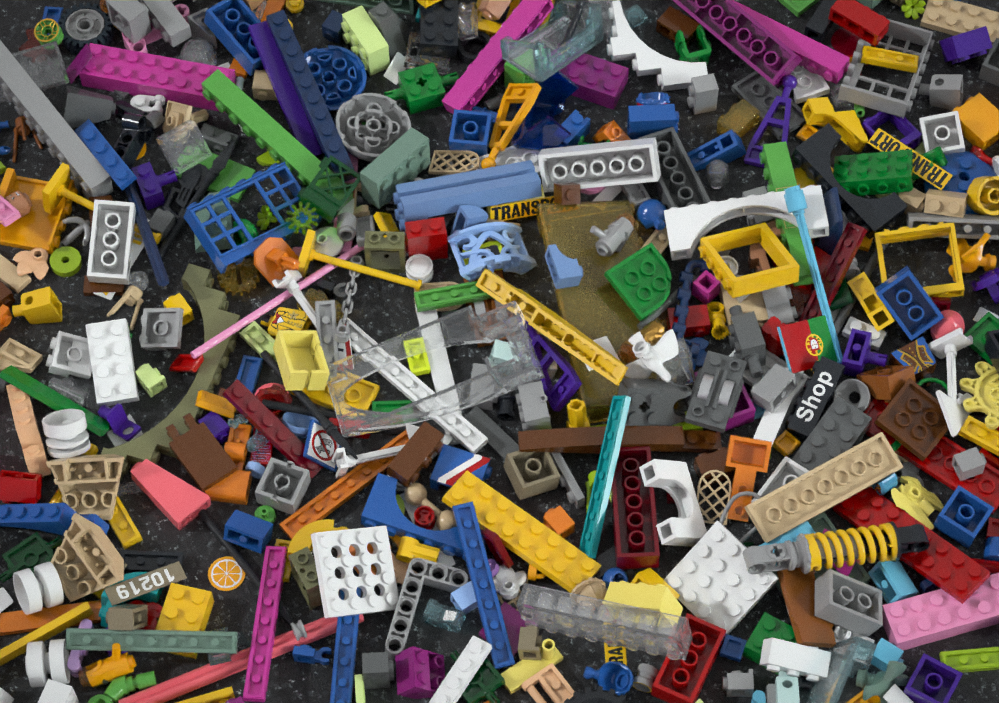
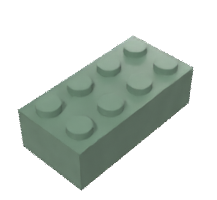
(395, 166)

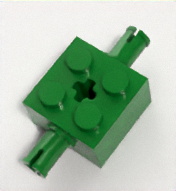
(422, 88)

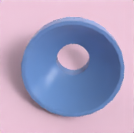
(297, 423)

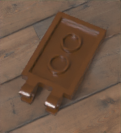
(200, 453)

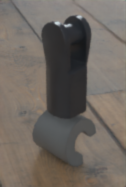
(154, 118)
(330, 289)

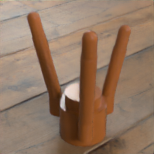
(23, 130)

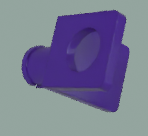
(119, 421)

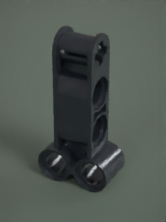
(132, 138)

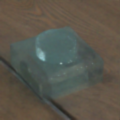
(635, 16)

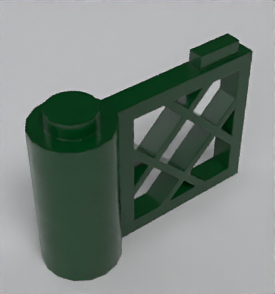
(326, 204)

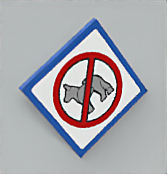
(320, 446)

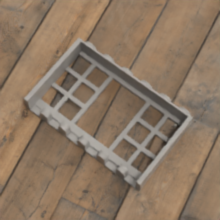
(877, 101)

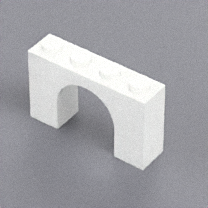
(676, 480)

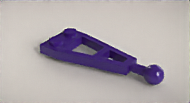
(752, 155)
(569, 382)

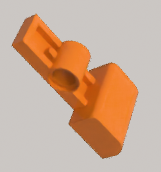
(747, 457)
(236, 486)

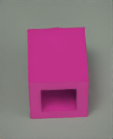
(706, 287)

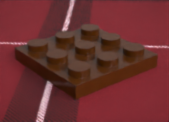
(914, 419)

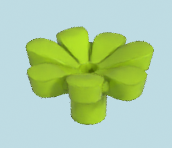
(912, 8)
(265, 217)

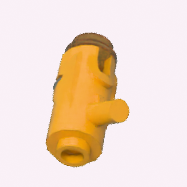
(107, 669)

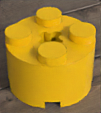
(984, 195)

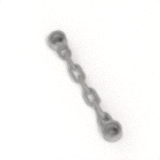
(342, 332)

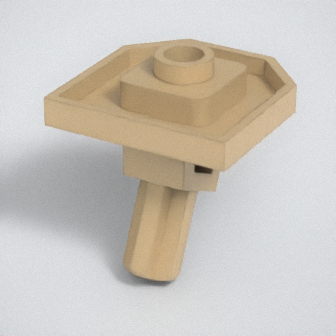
(179, 113)

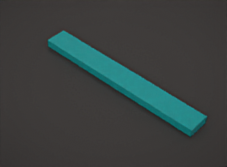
(604, 475)

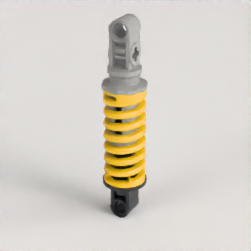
(816, 549)

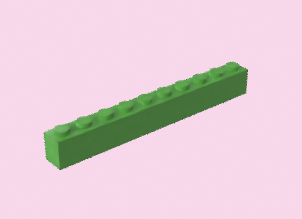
(267, 132)

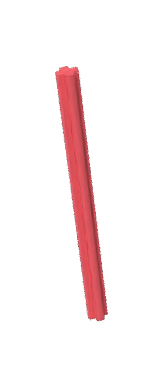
(209, 674)

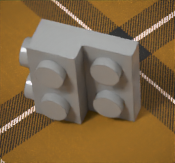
(161, 328)

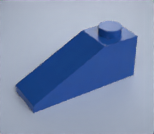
(724, 148)

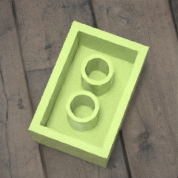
(365, 40)

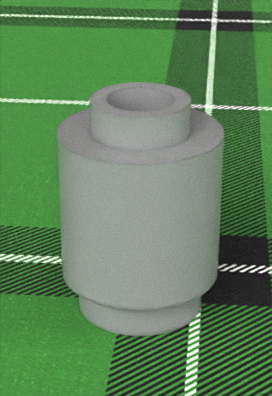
(346, 226)

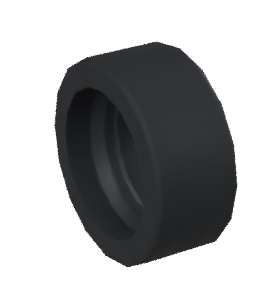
(465, 57)

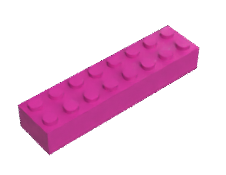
(149, 75)

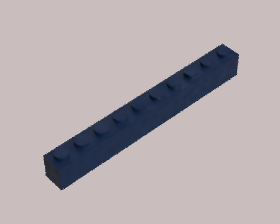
(308, 91)

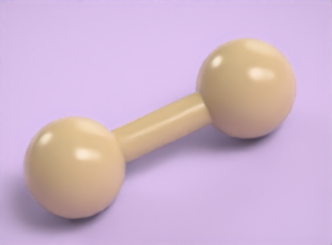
(416, 495)

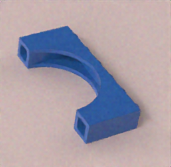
(383, 510)

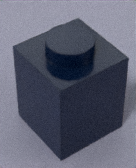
(332, 27)

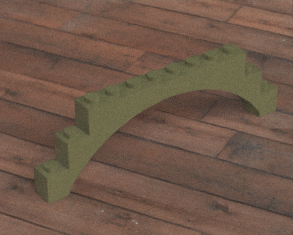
(216, 319)

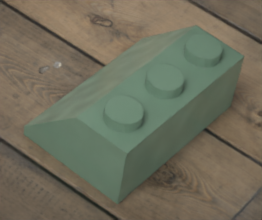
(213, 229)

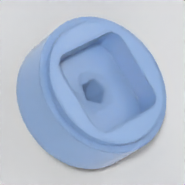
(256, 469)

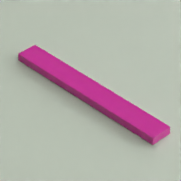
(265, 624)

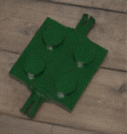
(28, 555)
(482, 684)

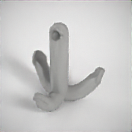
(84, 225)

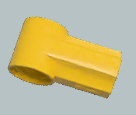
(577, 414)
(411, 548)

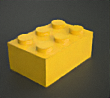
(185, 610)

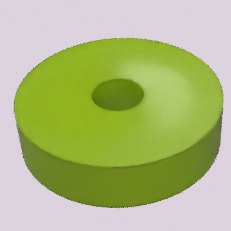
(65, 269)

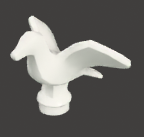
(652, 357)

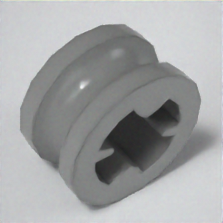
(298, 630)

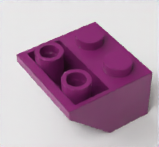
(419, 672)

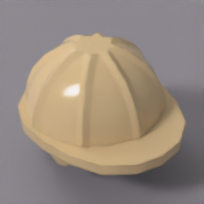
(592, 588)

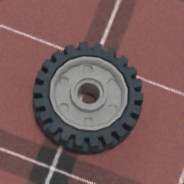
(85, 26)

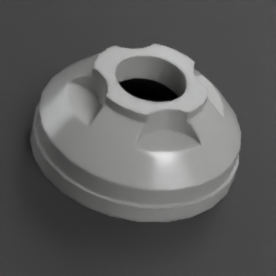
(848, 386)

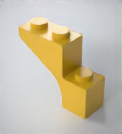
(821, 112)

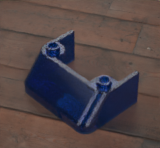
(539, 128)

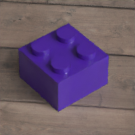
(966, 45)
(932, 681)

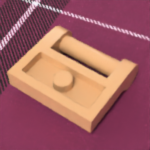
(551, 682)

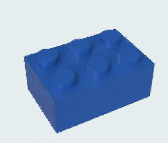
(909, 303)

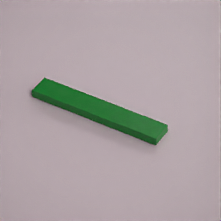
(51, 398)

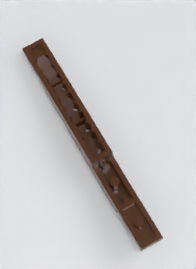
(591, 439)

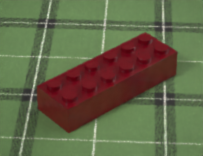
(634, 512)

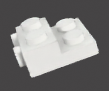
(69, 356)

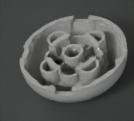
(376, 112)

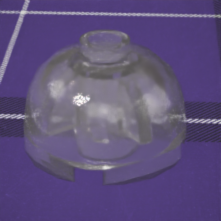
(199, 51)

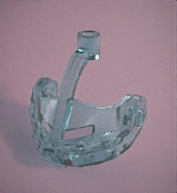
(257, 441)

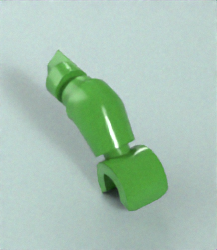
(123, 686)

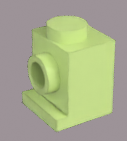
(150, 379)

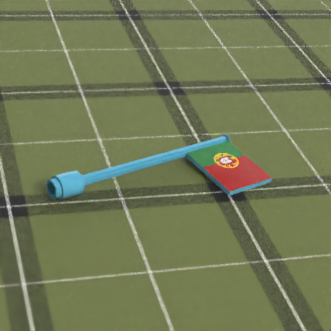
(815, 337)

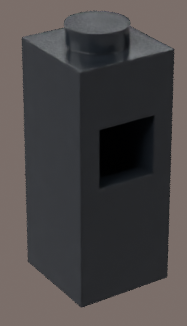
(819, 24)

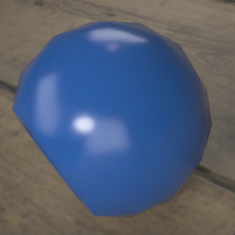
(615, 575)

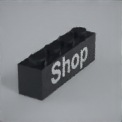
(815, 398)

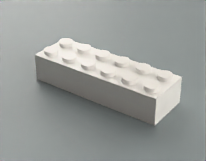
(601, 164)

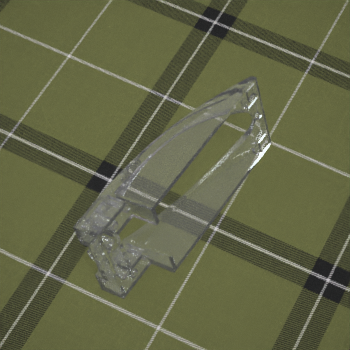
(451, 330)

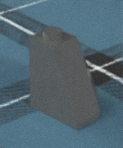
(391, 27)
(83, 105)

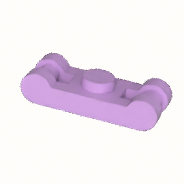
(76, 656)

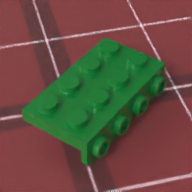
(875, 172)

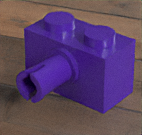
(150, 184)
(858, 353)

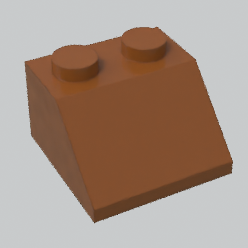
(887, 380)

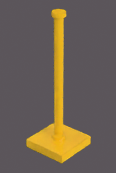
(58, 187)
(309, 254)

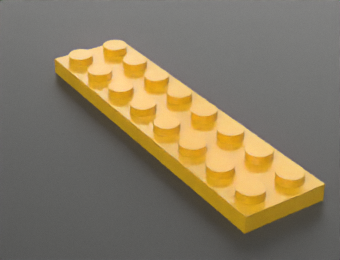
(523, 533)

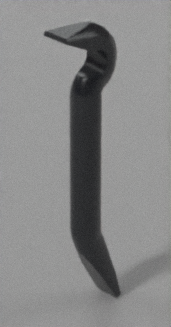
(574, 22)

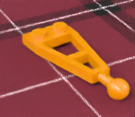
(515, 93)

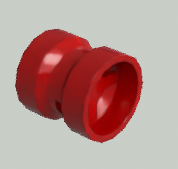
(424, 514)

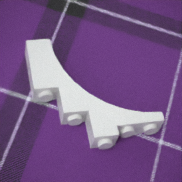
(626, 45)

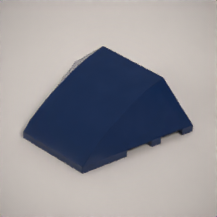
(835, 222)

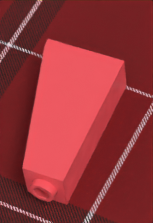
(172, 495)

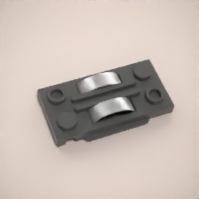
(716, 391)

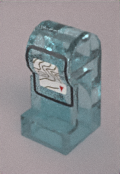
(443, 616)

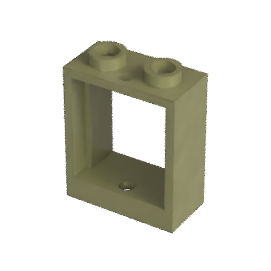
(385, 261)
(305, 575)

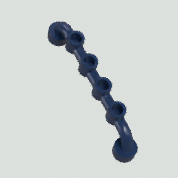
(684, 294)

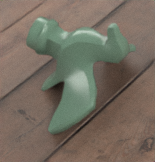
(881, 682)

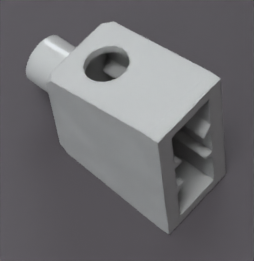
(944, 90)

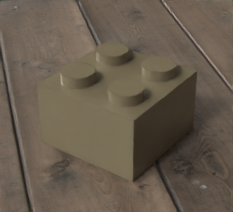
(531, 473)

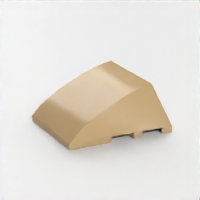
(89, 482)
(86, 559)

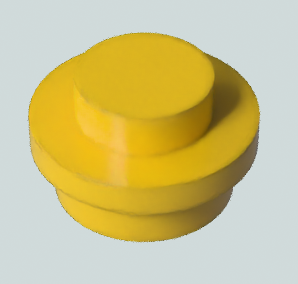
(295, 6)

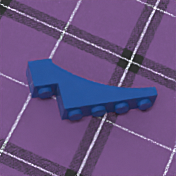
(105, 154)
(44, 517)

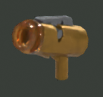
(651, 333)

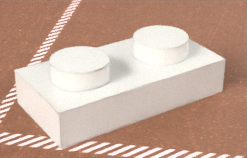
(877, 337)

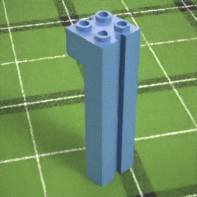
(478, 187)

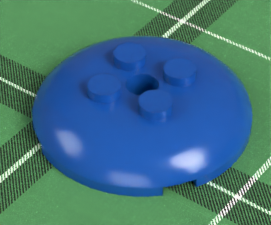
(344, 71)
(964, 168)

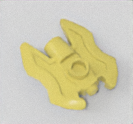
(916, 500)

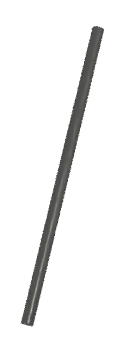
(838, 323)

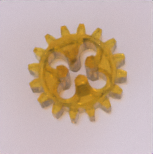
(248, 281)

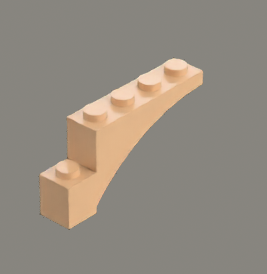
(28, 431)

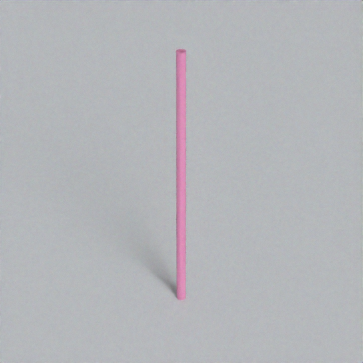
(271, 304)

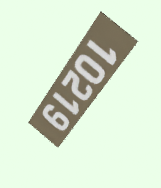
(145, 583)

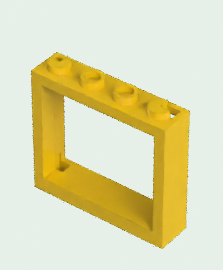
(922, 232)
(784, 274)

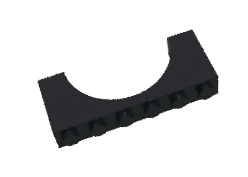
(814, 159)

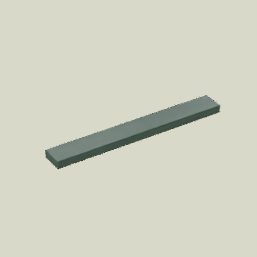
(152, 640)

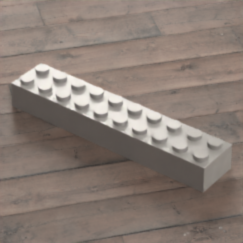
(52, 127)

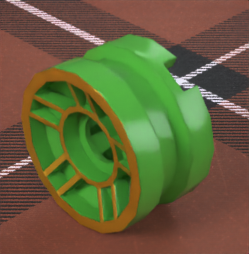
(48, 26)

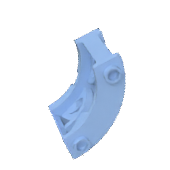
(506, 233)

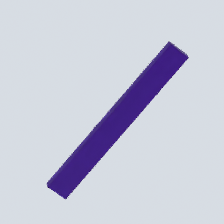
(283, 87)

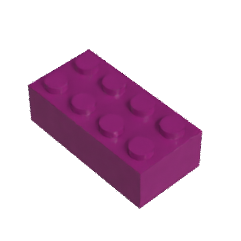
(597, 79)

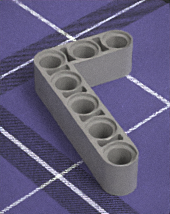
(411, 599)

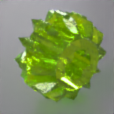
(297, 223)

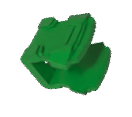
(703, 44)

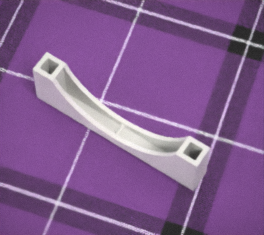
(691, 223)

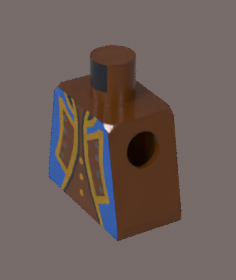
(916, 355)

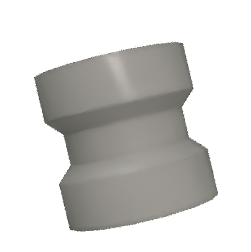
(645, 677)

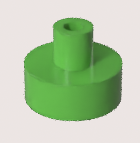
(266, 513)

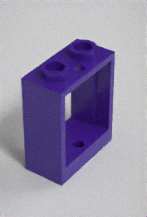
(912, 135)

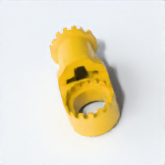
(717, 320)

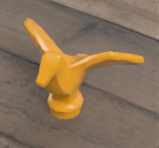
(972, 257)

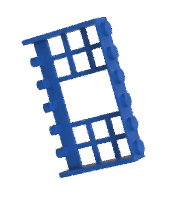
(238, 253)

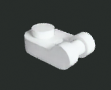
(144, 101)

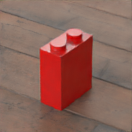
(427, 238)

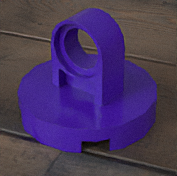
(989, 280)

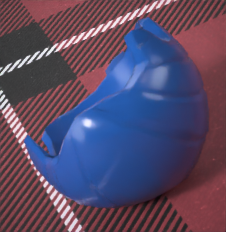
(652, 214)
(613, 676)

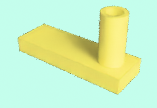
(527, 668)

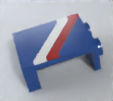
(454, 463)

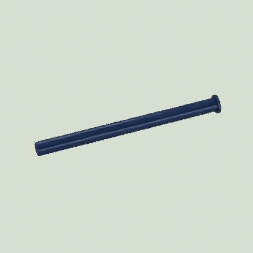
(147, 236)

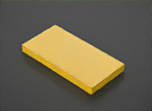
(358, 395)

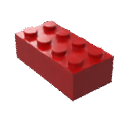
(683, 679)

